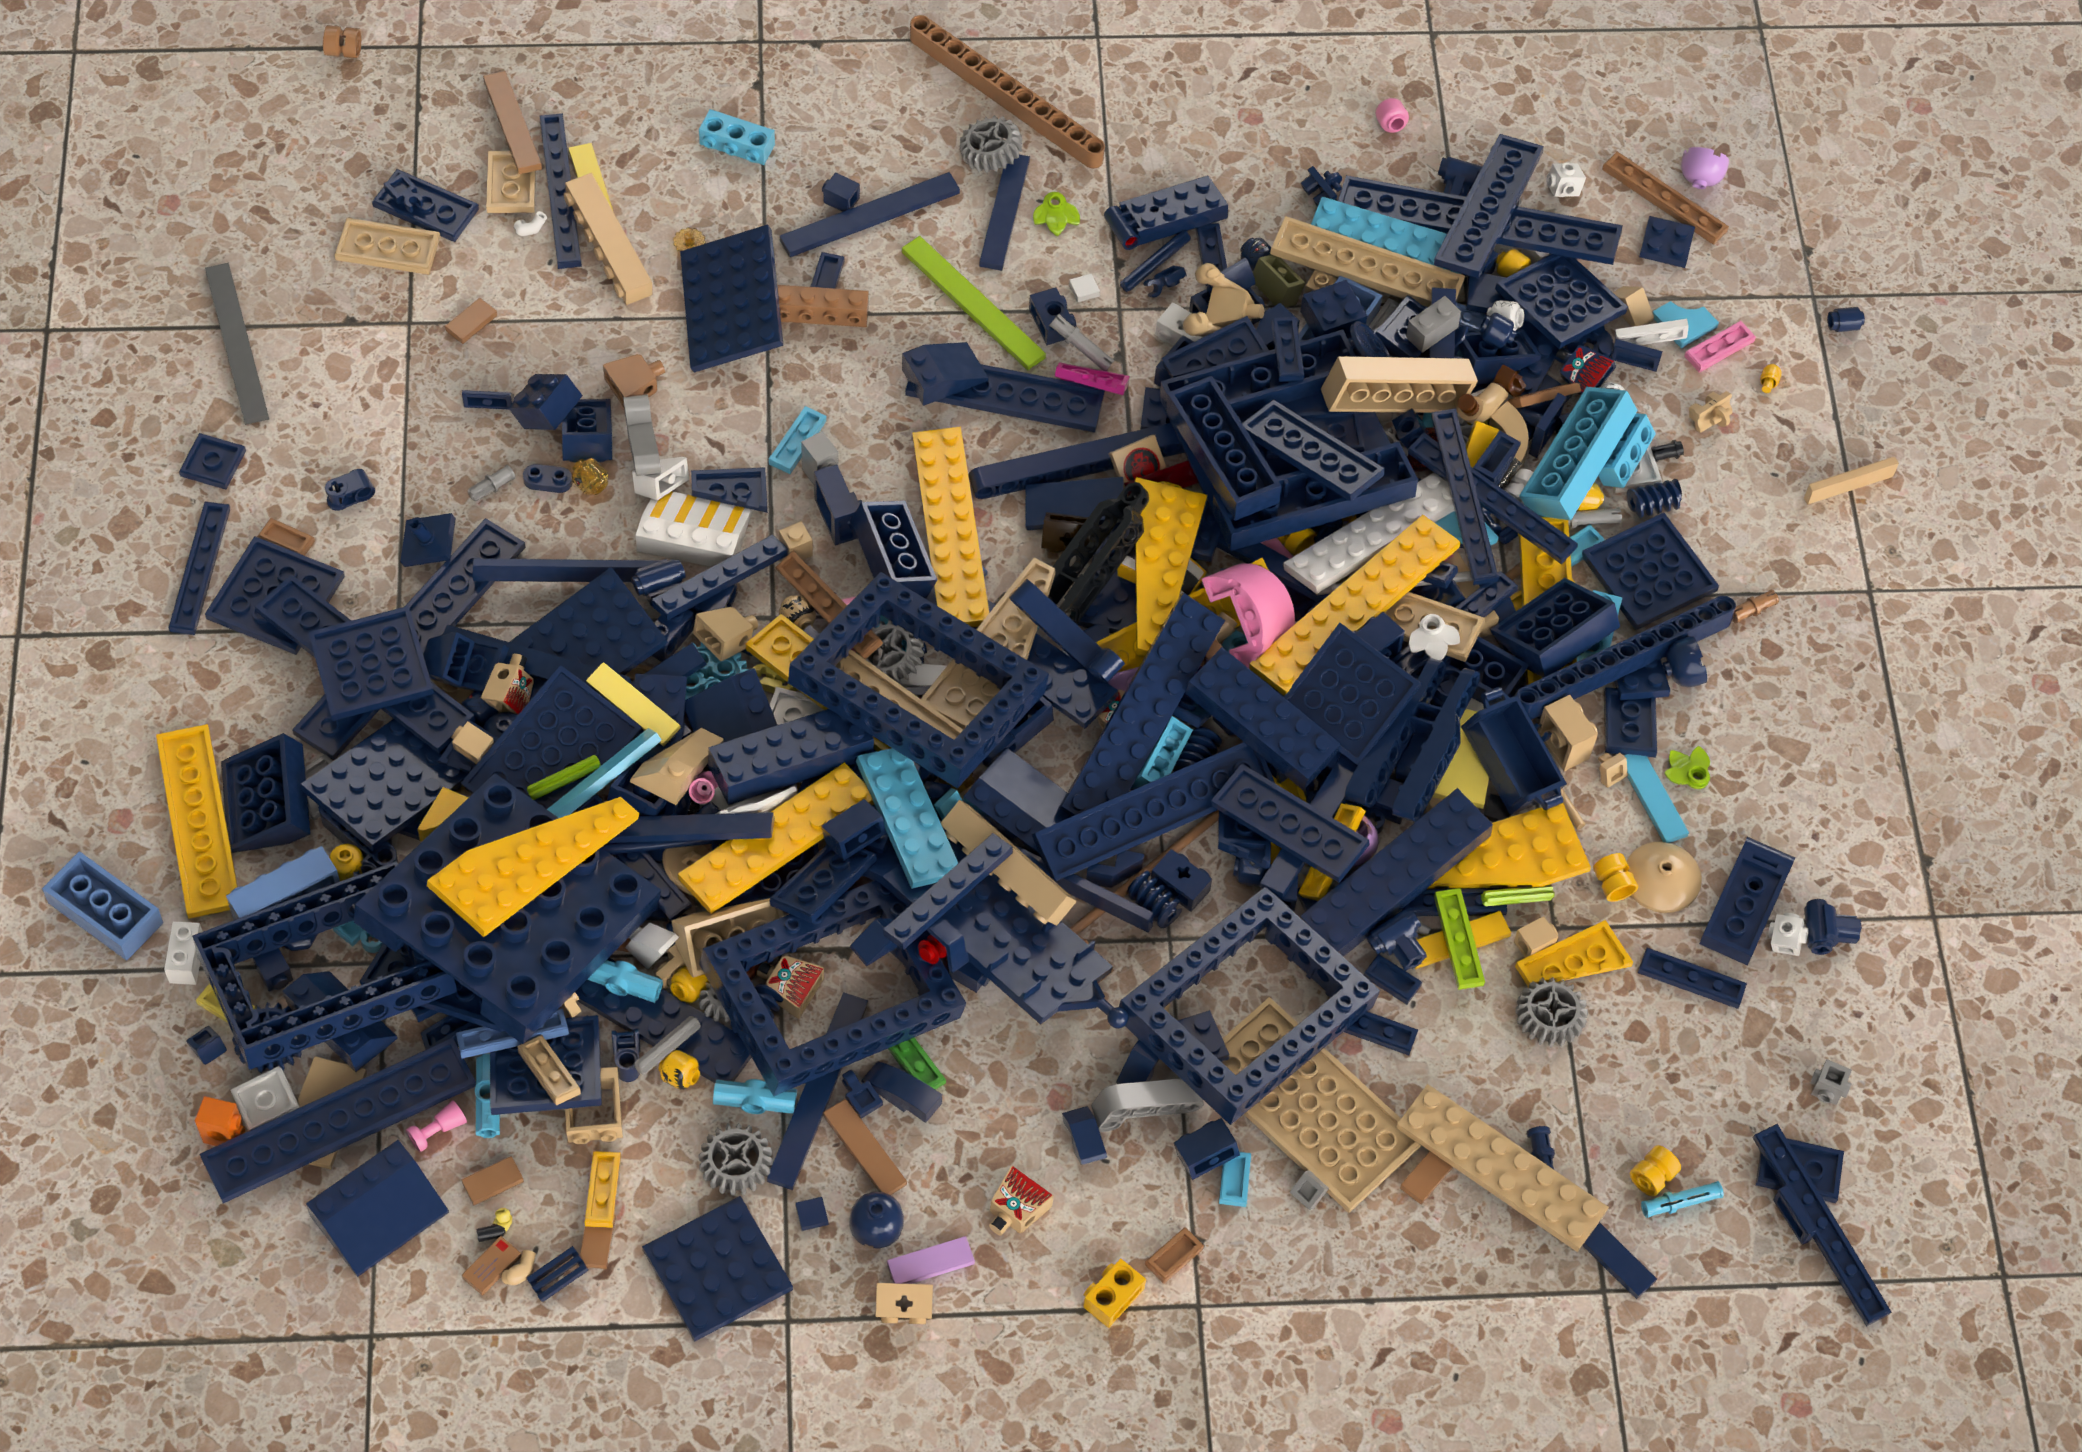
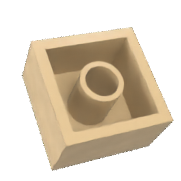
(1571, 732)

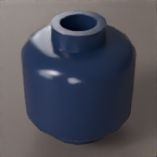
(1497, 330)

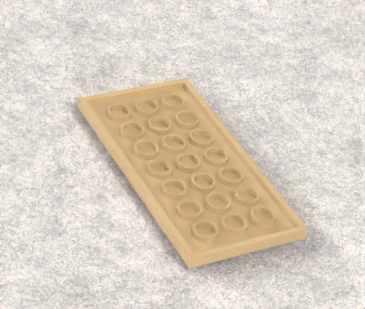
(1321, 1113)

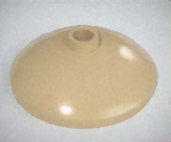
(1663, 889)

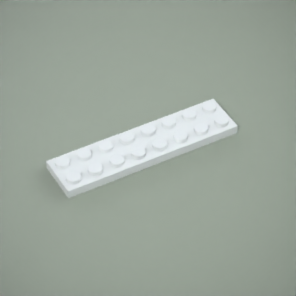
(1367, 535)

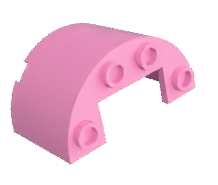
(1260, 604)

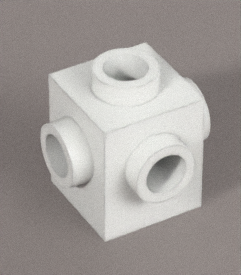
(1565, 179)
(1788, 934)

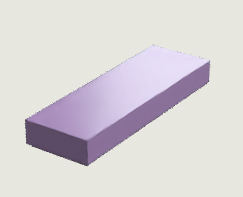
(931, 1261)

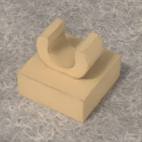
(1612, 768)

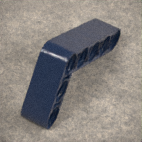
(1065, 633)

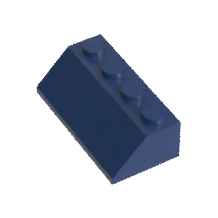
(354, 1047)

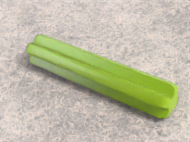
(563, 777)
(1517, 895)

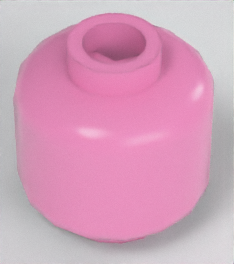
(1392, 115)

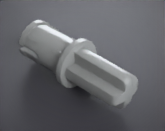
(491, 483)

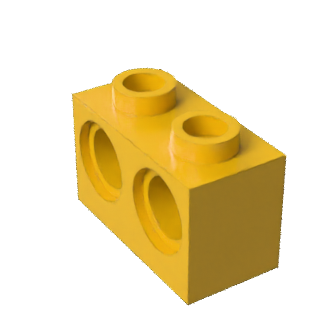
(1119, 1295)

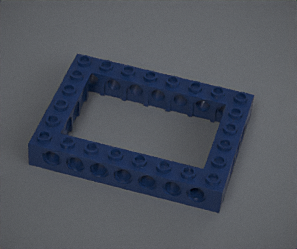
(948, 758)
(323, 1020)
(1189, 1059)
(787, 1068)

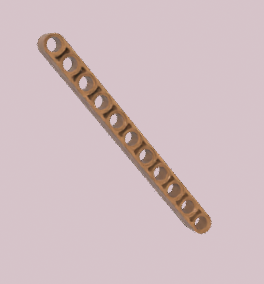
(1007, 91)

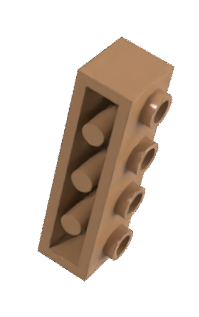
(823, 305)

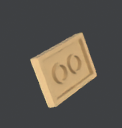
(506, 187)

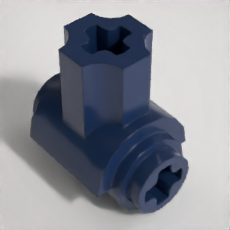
(1458, 175)
(658, 578)
(1829, 928)
(1398, 938)

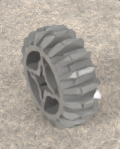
(988, 138)
(891, 657)
(1563, 1003)
(746, 1142)

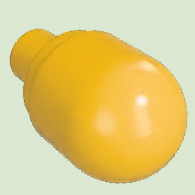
(1770, 377)

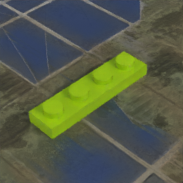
(1459, 939)

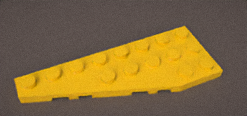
(1522, 850)
(507, 874)

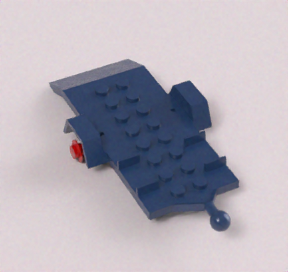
(1030, 961)

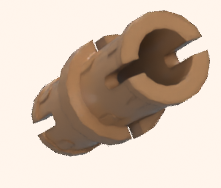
(1755, 605)

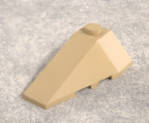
(676, 767)
(706, 929)

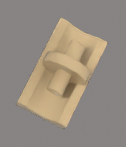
(1715, 411)

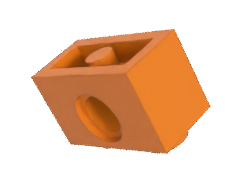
(218, 1121)

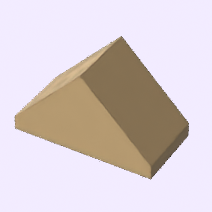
(1638, 309)

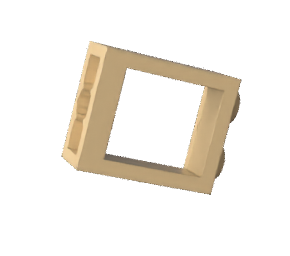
(604, 1132)

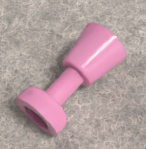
(698, 791)
(445, 1120)

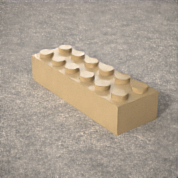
(1397, 384)

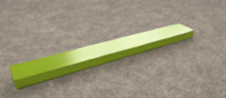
(974, 303)

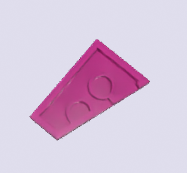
(1091, 377)

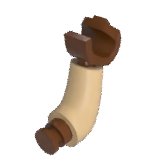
(1491, 399)

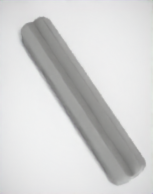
(667, 1045)

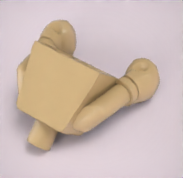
(1226, 304)

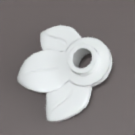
(1434, 641)

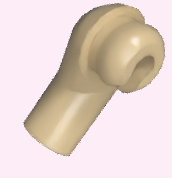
(520, 1272)

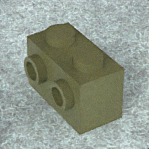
(1278, 281)

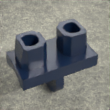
(1316, 181)

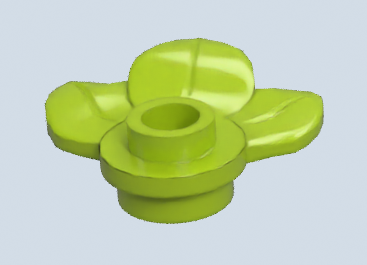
(1056, 216)
(1685, 767)

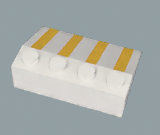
(692, 529)

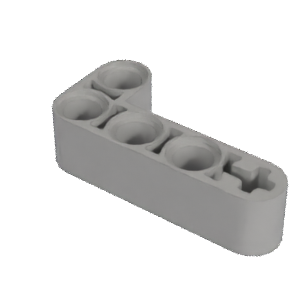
(641, 435)
(1143, 1100)

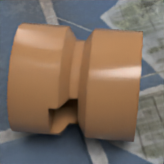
(334, 40)

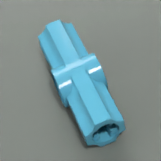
(625, 979)
(753, 1097)
(486, 1124)

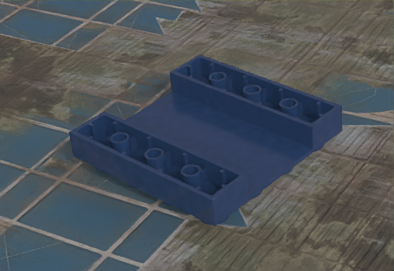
(1304, 501)
(538, 953)

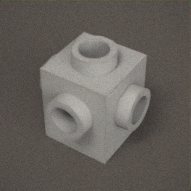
(1831, 1082)

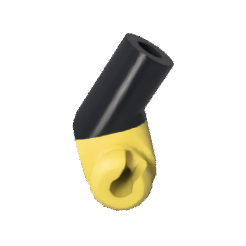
(498, 1228)

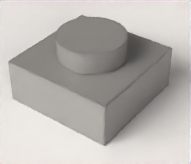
(1309, 1190)

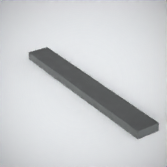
(237, 343)

